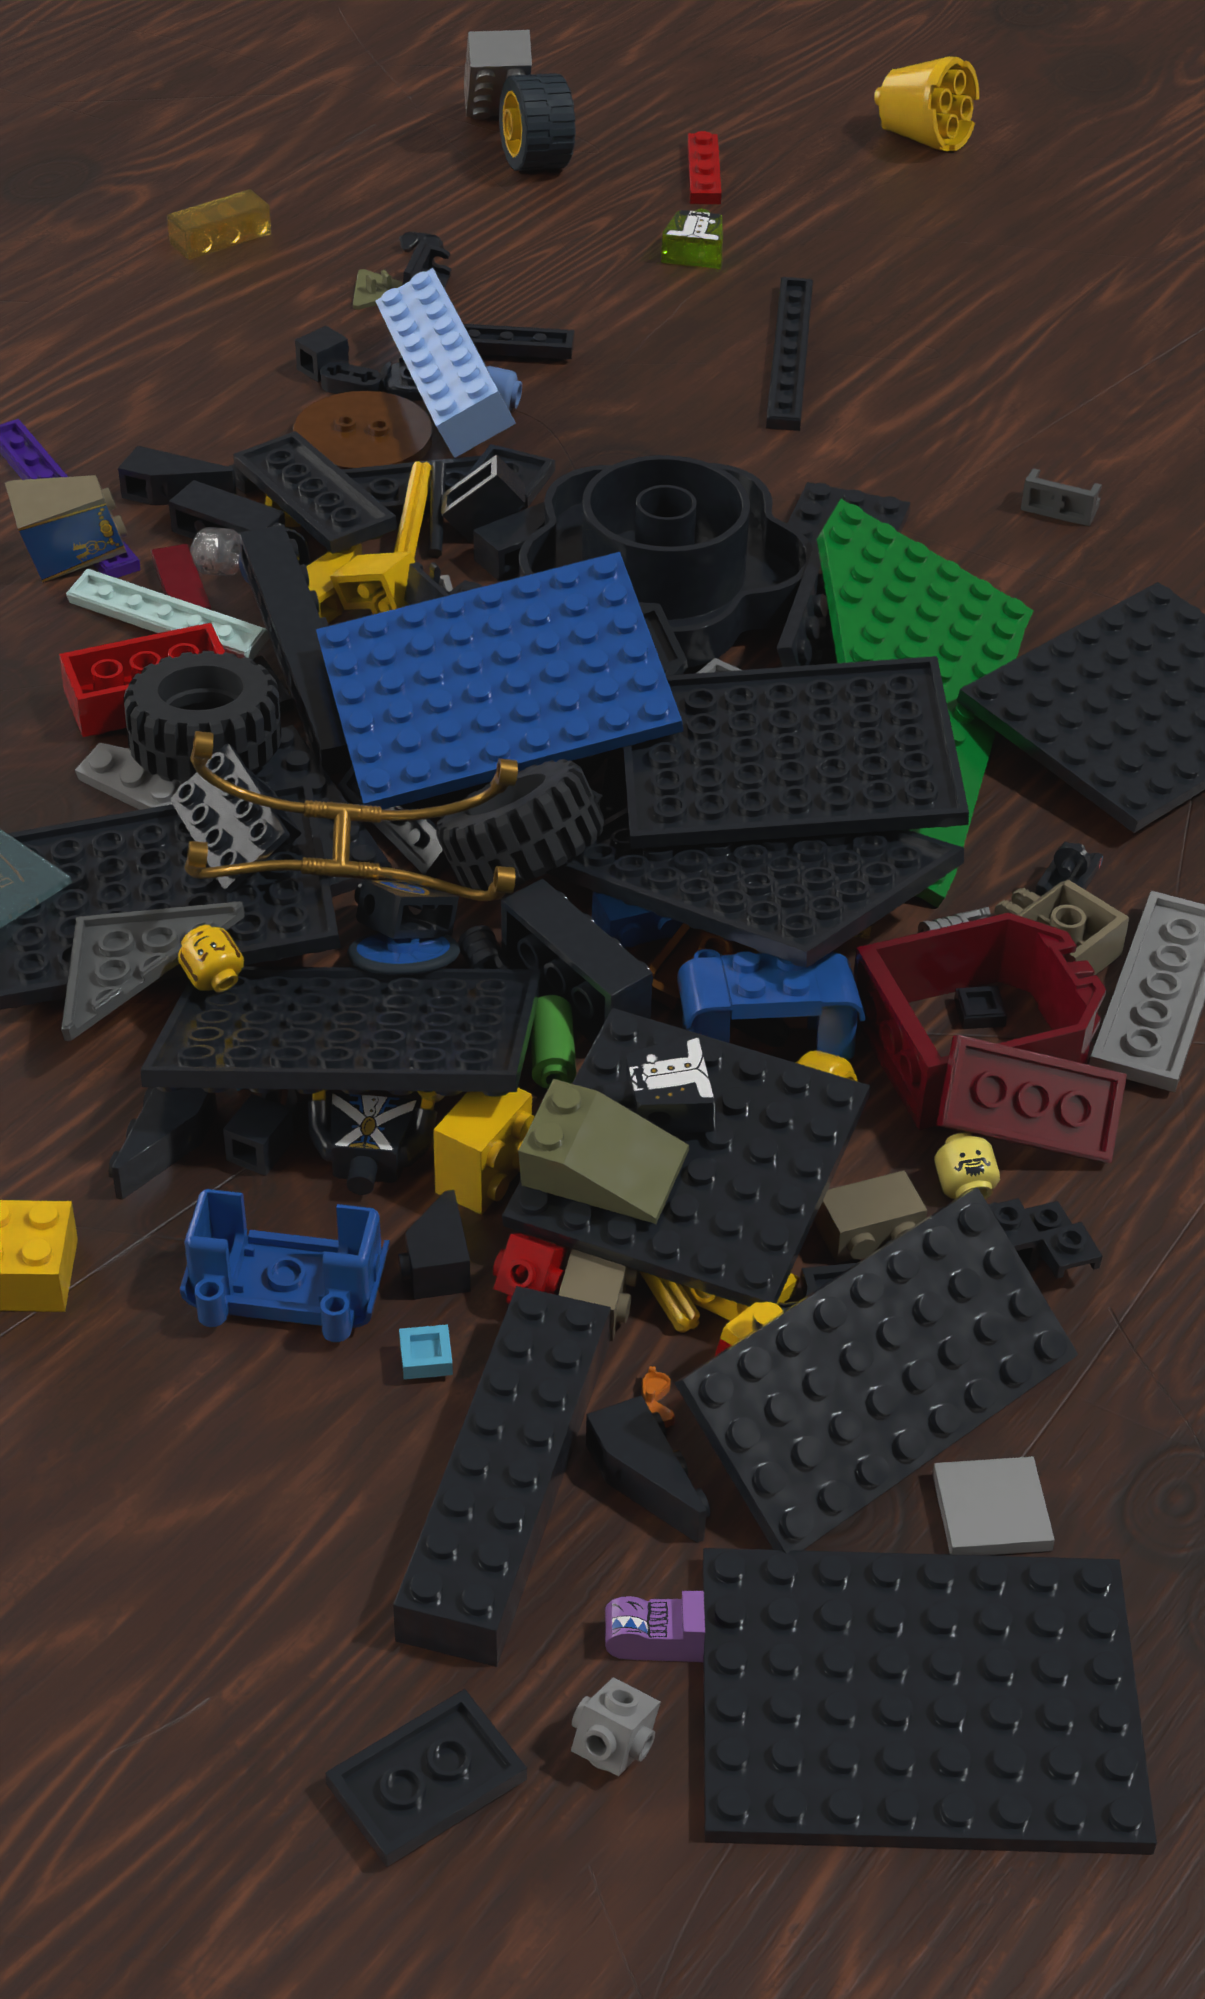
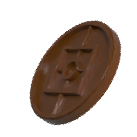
(366, 429)

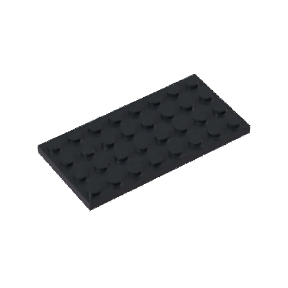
(876, 1372)

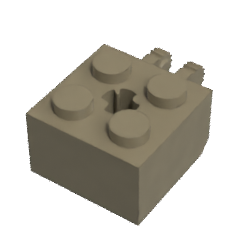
(1091, 923)

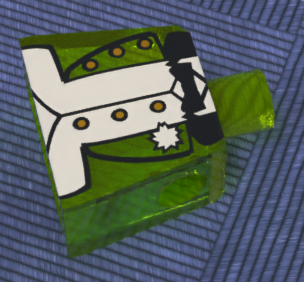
(693, 239)

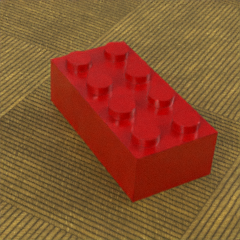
(100, 674)

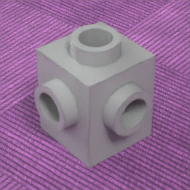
(615, 1726)

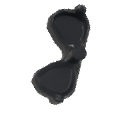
(411, 239)

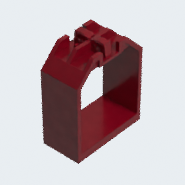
(966, 956)

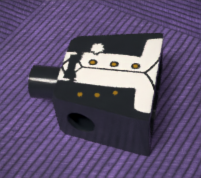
(668, 1086)

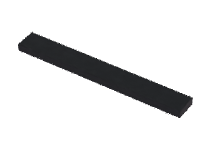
(789, 354)

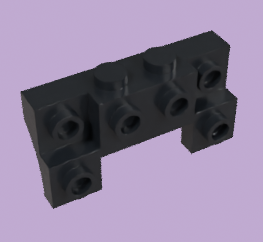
(1047, 1234)

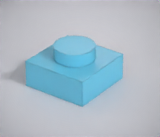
(425, 1351)

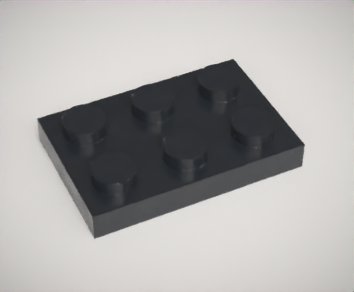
(426, 1777)

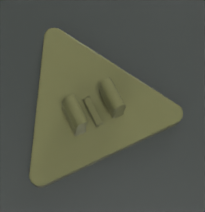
(371, 287)

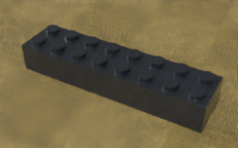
(502, 1478)

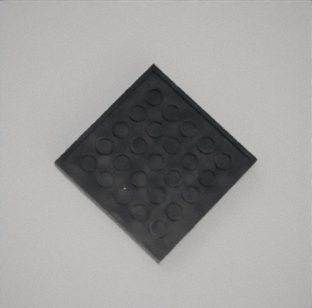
(741, 1189)

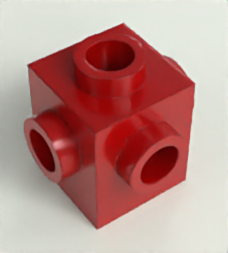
(529, 1264)

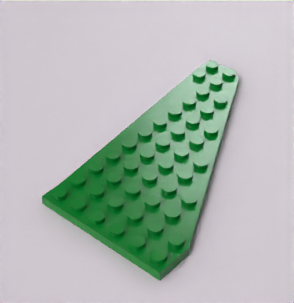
(908, 602)

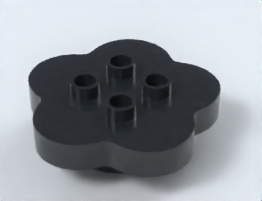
(689, 539)

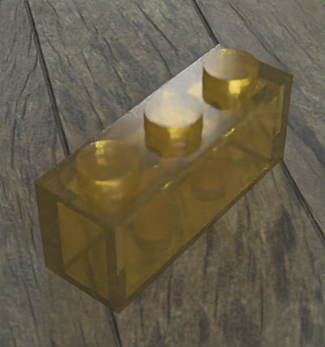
(219, 224)

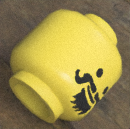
(966, 1164)

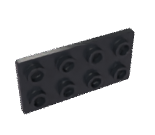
(231, 826)

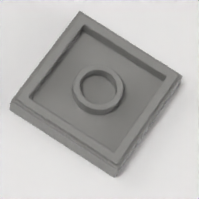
(993, 1506)

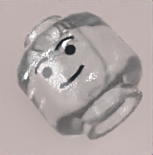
(216, 551)

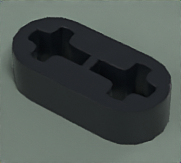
(343, 377)

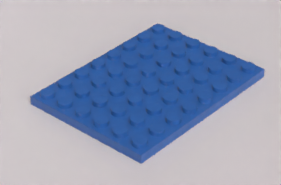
(495, 674)

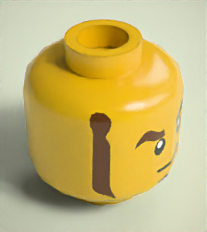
(210, 958)

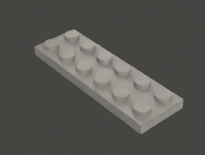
(1157, 995)

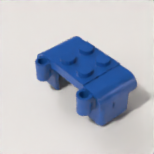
(771, 987)
(282, 1273)

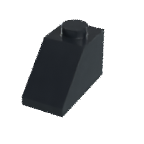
(437, 1252)

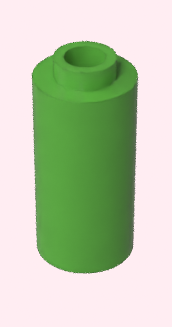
(552, 1042)

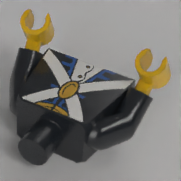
(371, 1135)

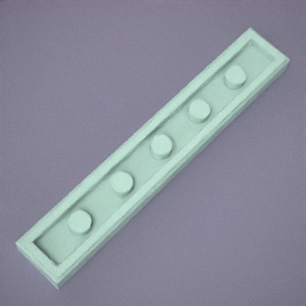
(162, 612)

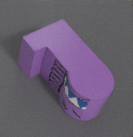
(656, 1628)

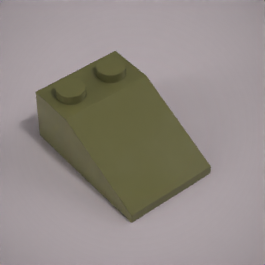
(599, 1153)

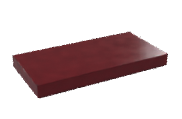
(1031, 1099)

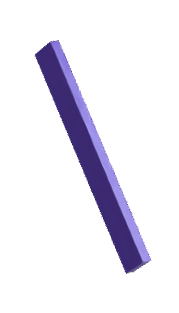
(34, 462)

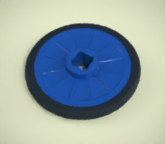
(402, 956)

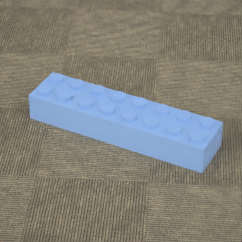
(444, 363)

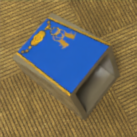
(66, 522)

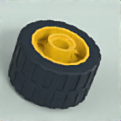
(537, 122)

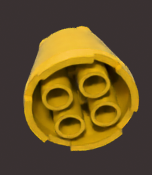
(930, 102)

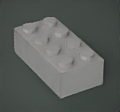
(489, 62)

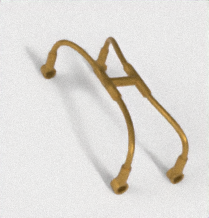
(343, 815)

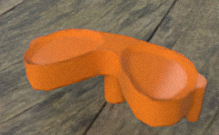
(653, 1388)

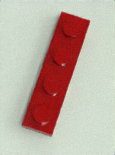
(704, 168)

